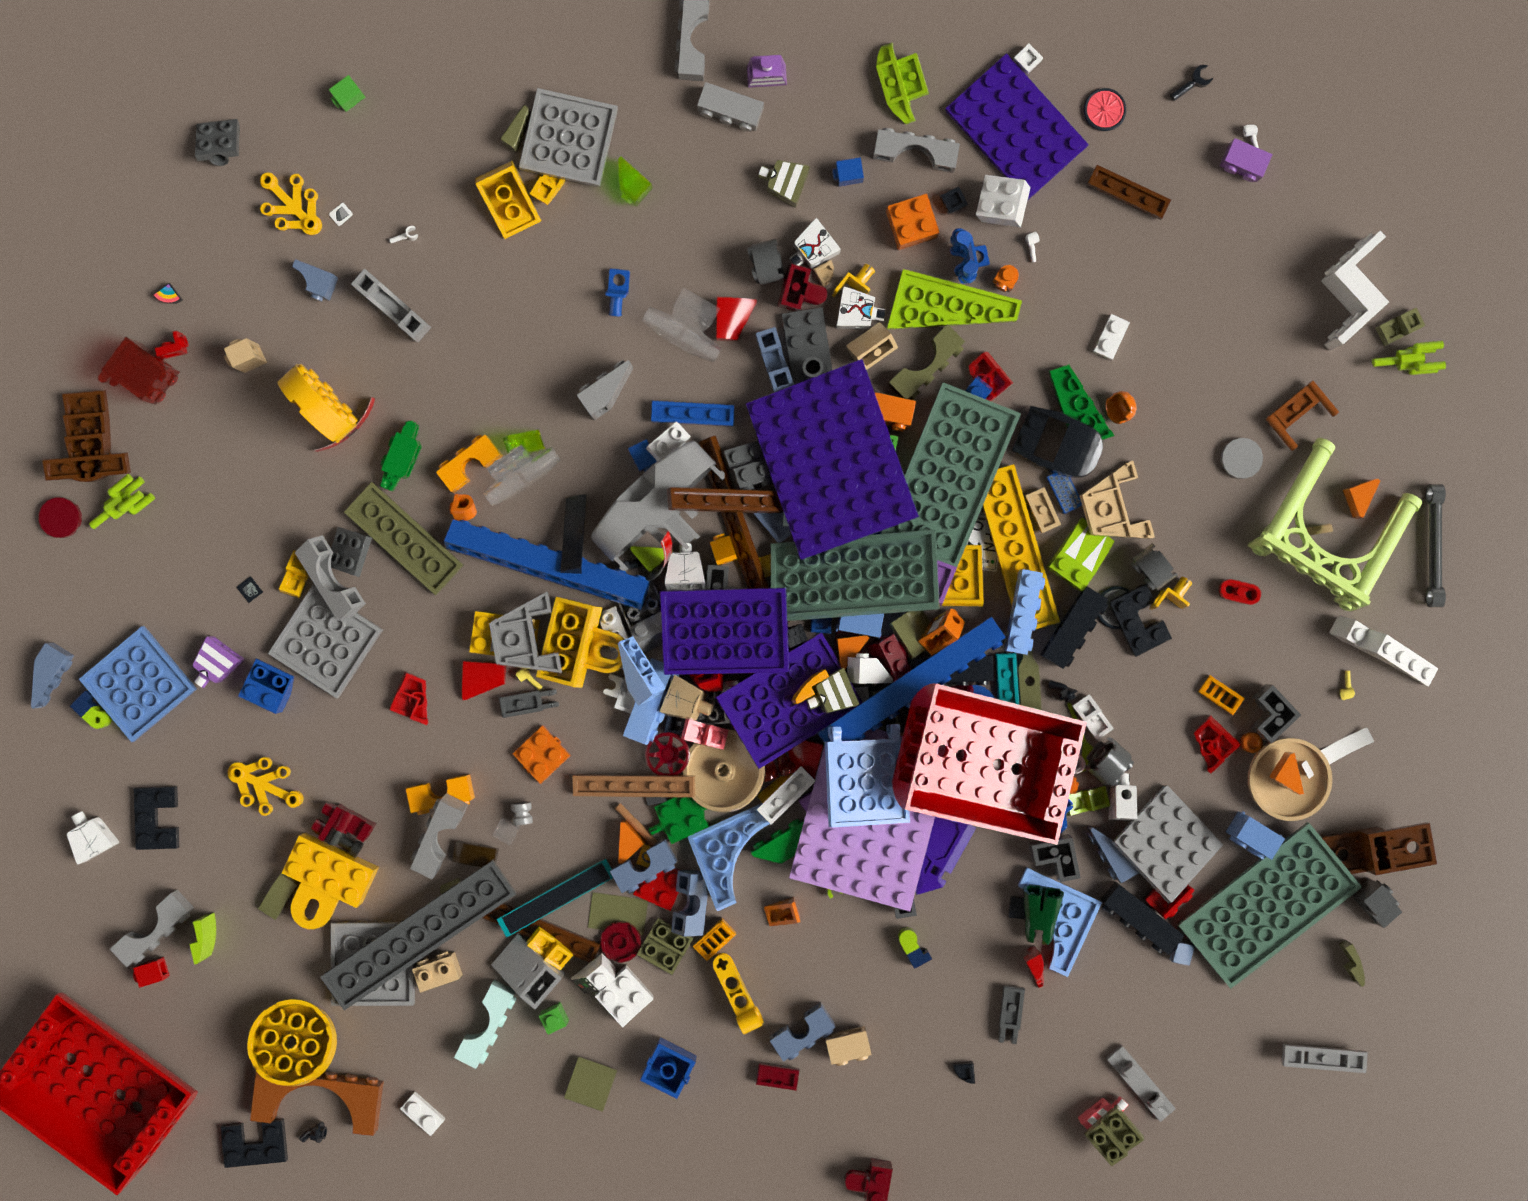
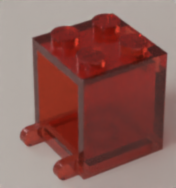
(139, 371)

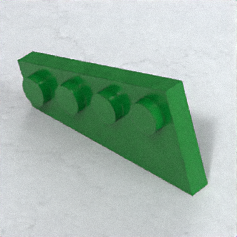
(1075, 401)

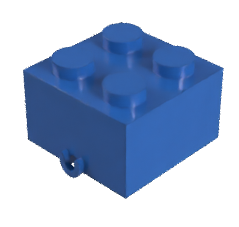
(668, 1068)

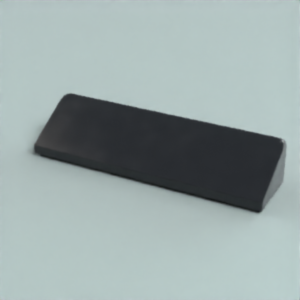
(574, 534)

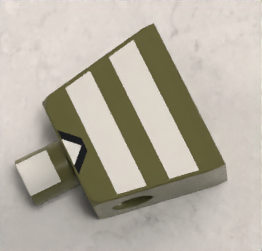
(785, 180)
(833, 693)

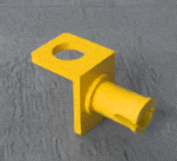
(856, 282)
(1175, 595)

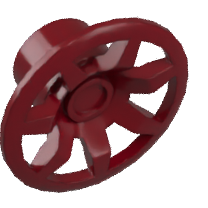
(667, 754)

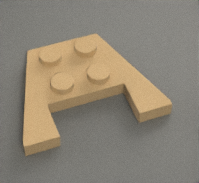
(1106, 509)

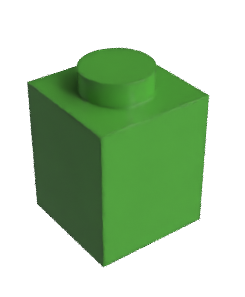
(346, 94)
(554, 1018)

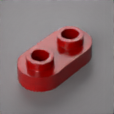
(1239, 591)

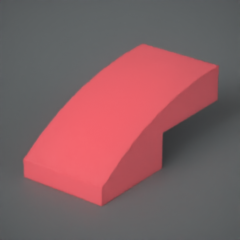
(704, 734)

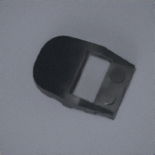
(1078, 449)

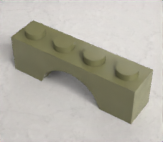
(945, 345)

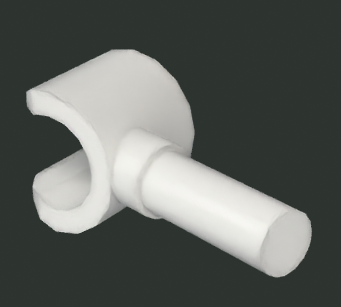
(1251, 130)
(405, 235)
(1031, 239)

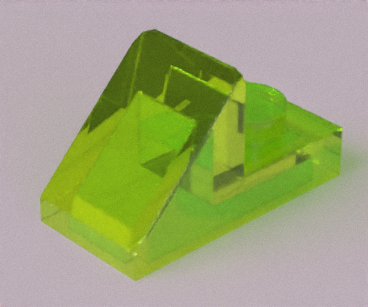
(529, 440)

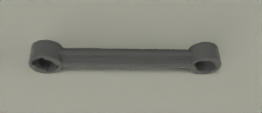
(1435, 593)

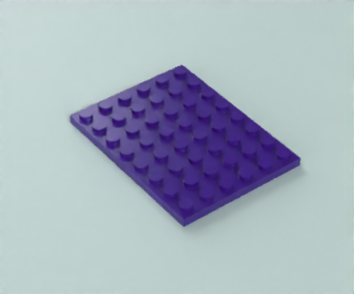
(832, 459)

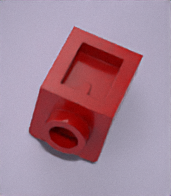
(172, 349)

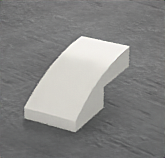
(1092, 714)

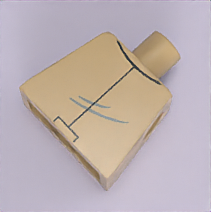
(685, 701)

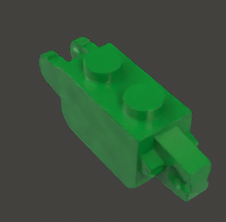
(401, 456)

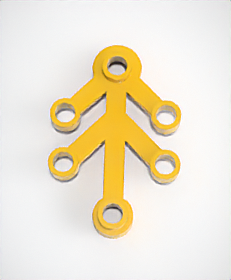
(293, 207)
(262, 784)

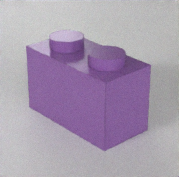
(1245, 160)

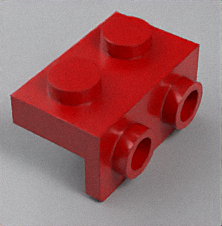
(1166, 909)

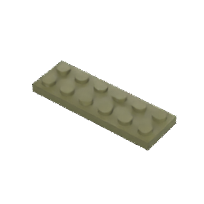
(404, 538)

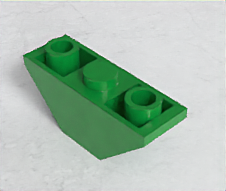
(781, 845)

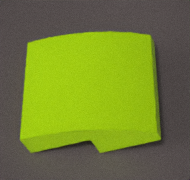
(206, 935)

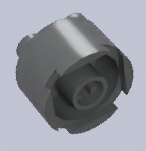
(767, 262)
(1154, 567)
(1108, 762)

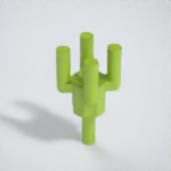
(1414, 359)
(122, 501)

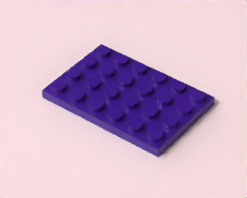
(1016, 125)
(725, 631)
(763, 707)

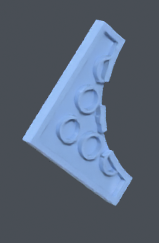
(718, 851)
(1073, 921)

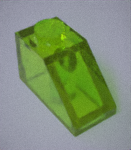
(632, 183)

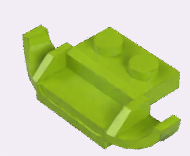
(901, 81)

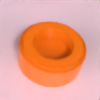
(1251, 742)

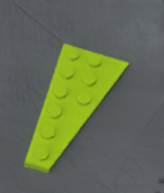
(938, 302)

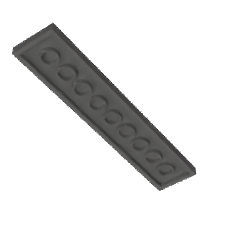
(418, 934)

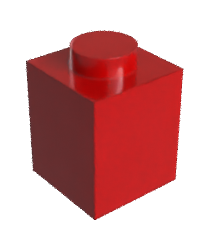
(150, 972)

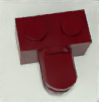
(798, 290)
(890, 655)
(872, 1182)

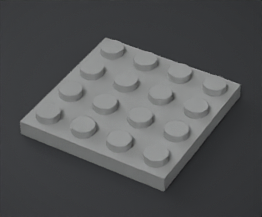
(568, 137)
(322, 647)
(1167, 844)
(352, 936)

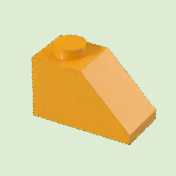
(723, 549)

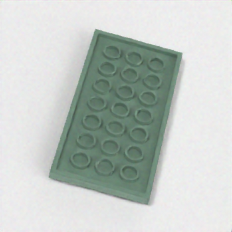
(956, 467)
(859, 577)
(1269, 905)

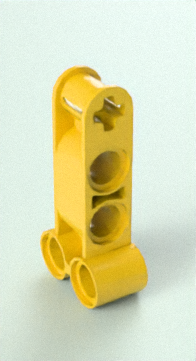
(748, 1016)

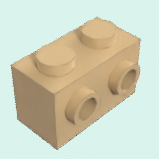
(872, 345)
(244, 355)
(437, 971)
(848, 1046)

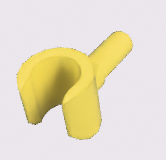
(523, 674)
(1347, 692)

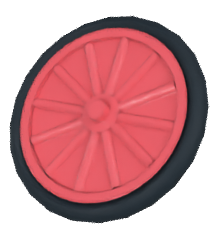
(1104, 109)

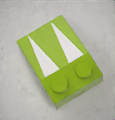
(1080, 556)

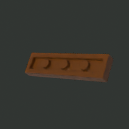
(1129, 192)

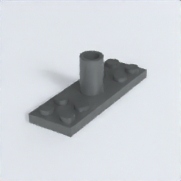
(806, 343)

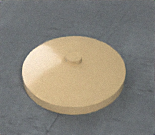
(725, 777)
(1276, 798)

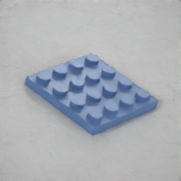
(137, 684)

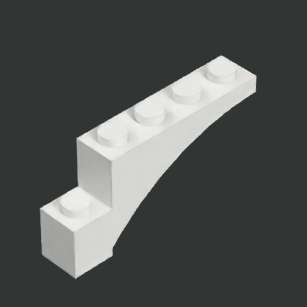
(1384, 649)

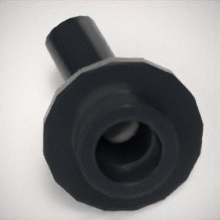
(1066, 692)
(315, 1133)

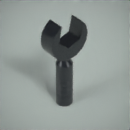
(1196, 80)

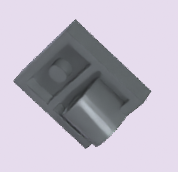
(217, 141)
(349, 551)

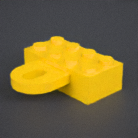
(578, 640)
(326, 876)

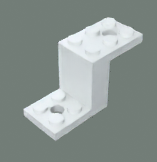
(1354, 290)

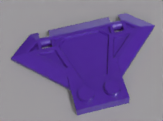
(943, 850)

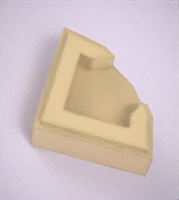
(824, 273)
(1319, 529)

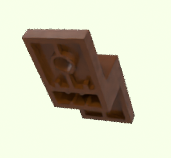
(1384, 850)

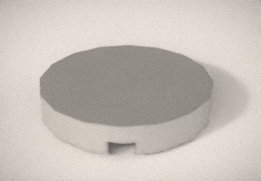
(1241, 458)

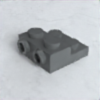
(747, 466)

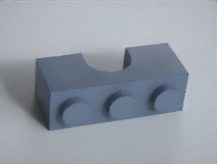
(774, 359)
(628, 877)
(692, 918)
(789, 1044)

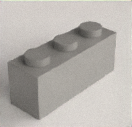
(730, 107)

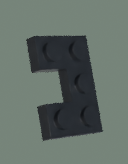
(1125, 611)
(146, 806)
(270, 1150)

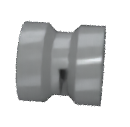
(521, 814)

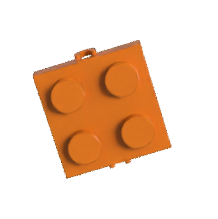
(541, 754)

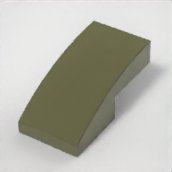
(1400, 326)
(278, 896)
(1354, 966)

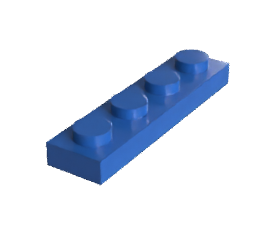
(692, 413)

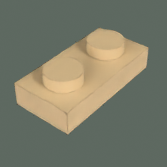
(1042, 510)

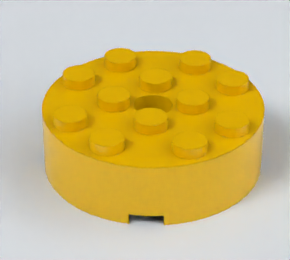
(317, 402)
(270, 1037)

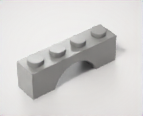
(690, 62)
(941, 153)
(391, 305)
(316, 559)
(430, 856)
(170, 911)

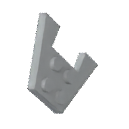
(515, 638)

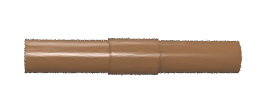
(635, 824)

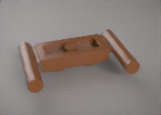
(1296, 408)

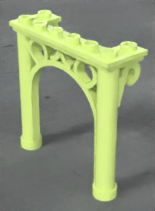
(1274, 538)

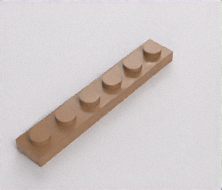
(634, 785)

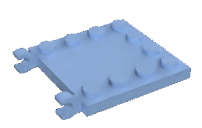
(861, 780)

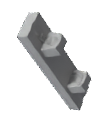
(1324, 1058)
(1140, 1083)

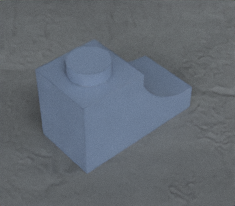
(319, 282)

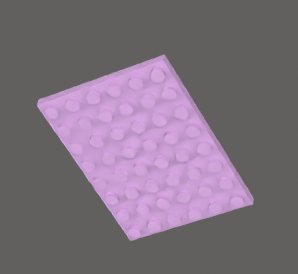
(864, 860)

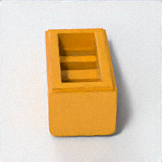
(1239, 699)
(726, 927)

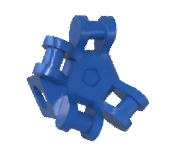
(964, 247)

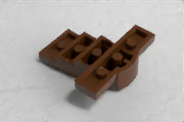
(87, 441)

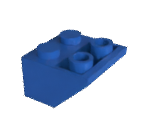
(267, 687)

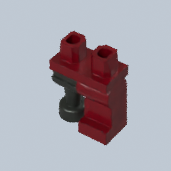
(340, 822)

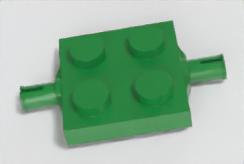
(679, 818)

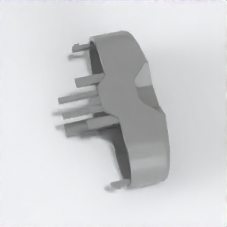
(645, 503)

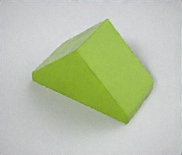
(649, 556)

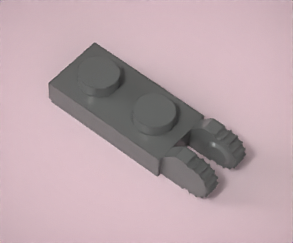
(525, 703)
(1011, 1012)

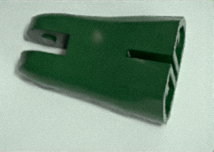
(1041, 911)

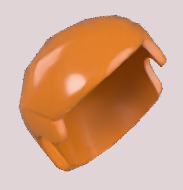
(1121, 407)

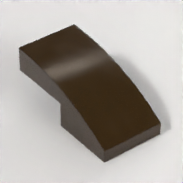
(474, 854)

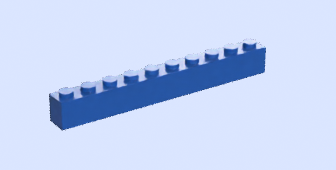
(545, 564)
(903, 690)

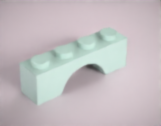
(474, 1047)

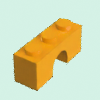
(453, 471)
(422, 798)

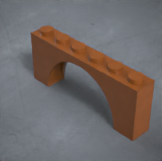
(359, 1094)

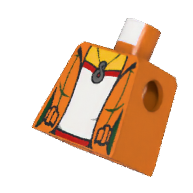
(947, 627)

